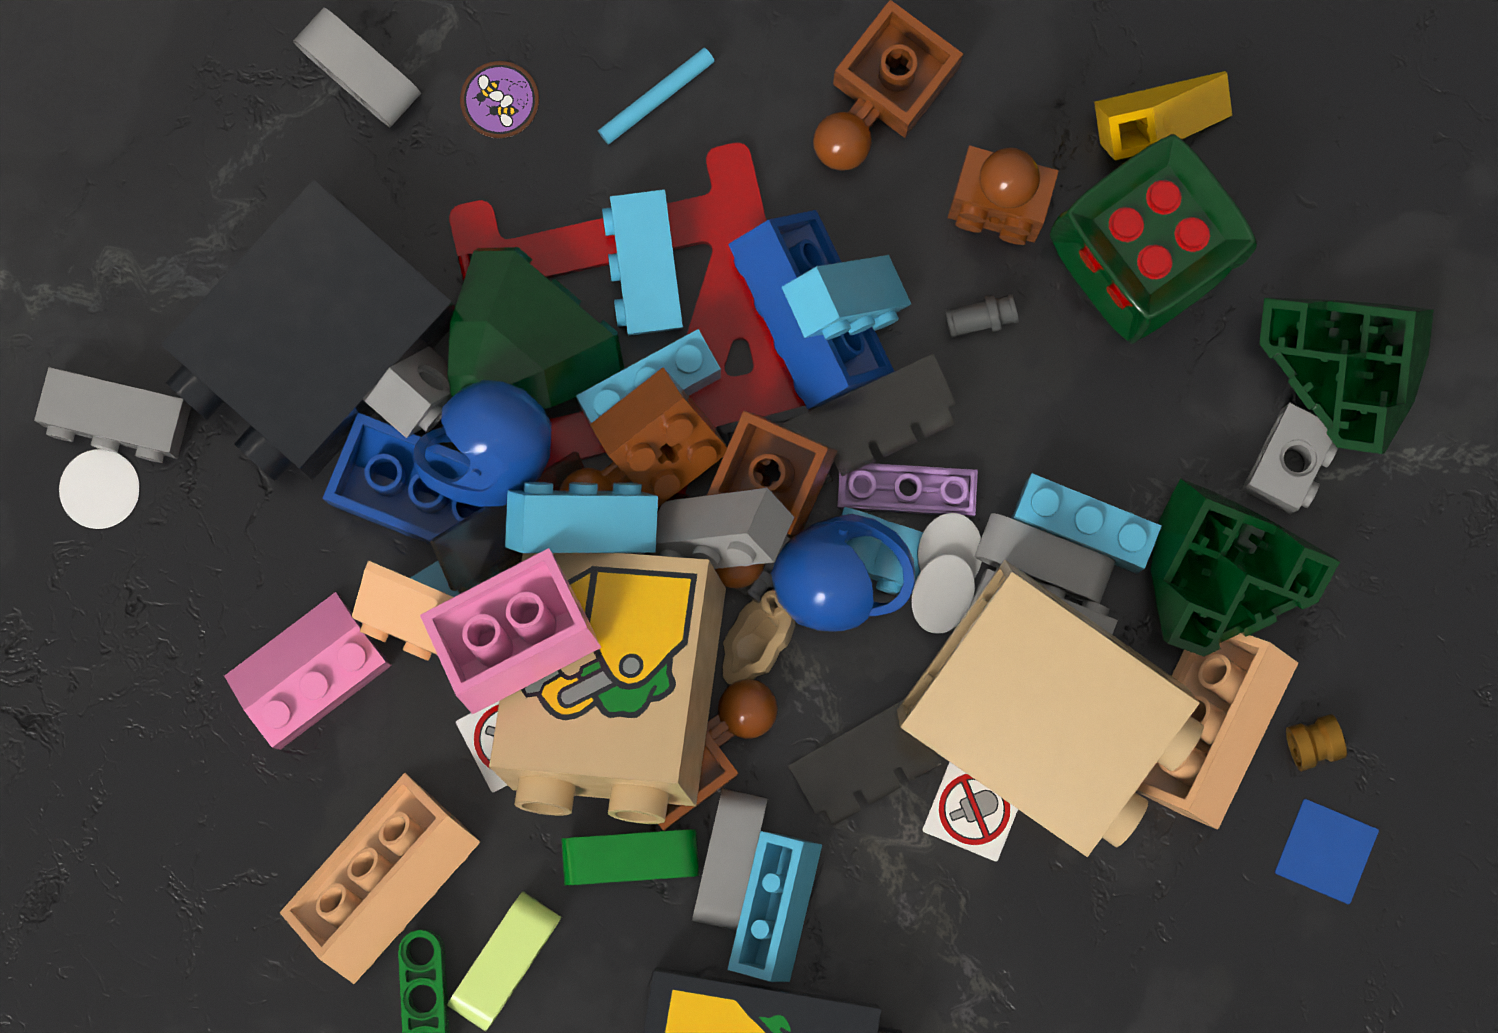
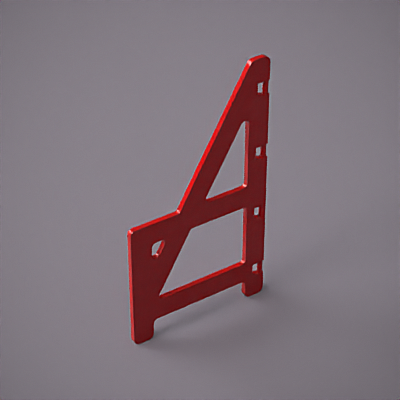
(724, 304)

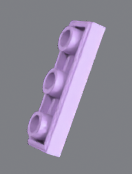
(937, 490)

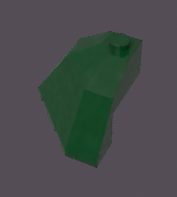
(526, 331)
(1350, 363)
(1228, 570)

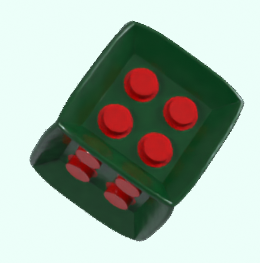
(1152, 238)

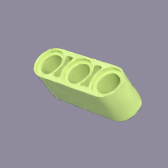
(504, 961)

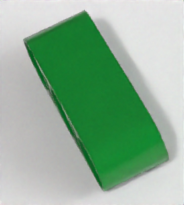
(630, 857)
(430, 974)

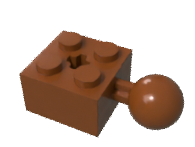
(897, 100)
(1002, 194)
(654, 440)
(802, 468)
(744, 711)

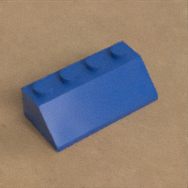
(774, 257)
(381, 484)

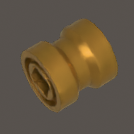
(1316, 742)

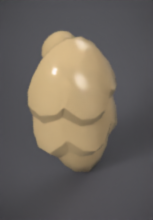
(756, 639)

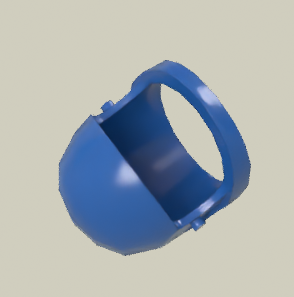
(501, 435)
(827, 583)

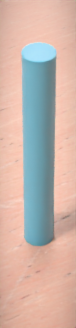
(656, 95)

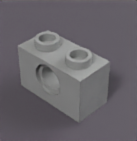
(413, 392)
(1271, 478)

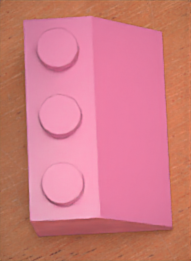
(509, 631)
(306, 672)

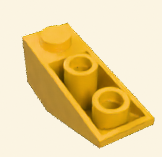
(1145, 116)

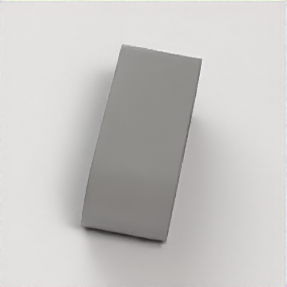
(357, 67)
(1045, 558)
(729, 859)

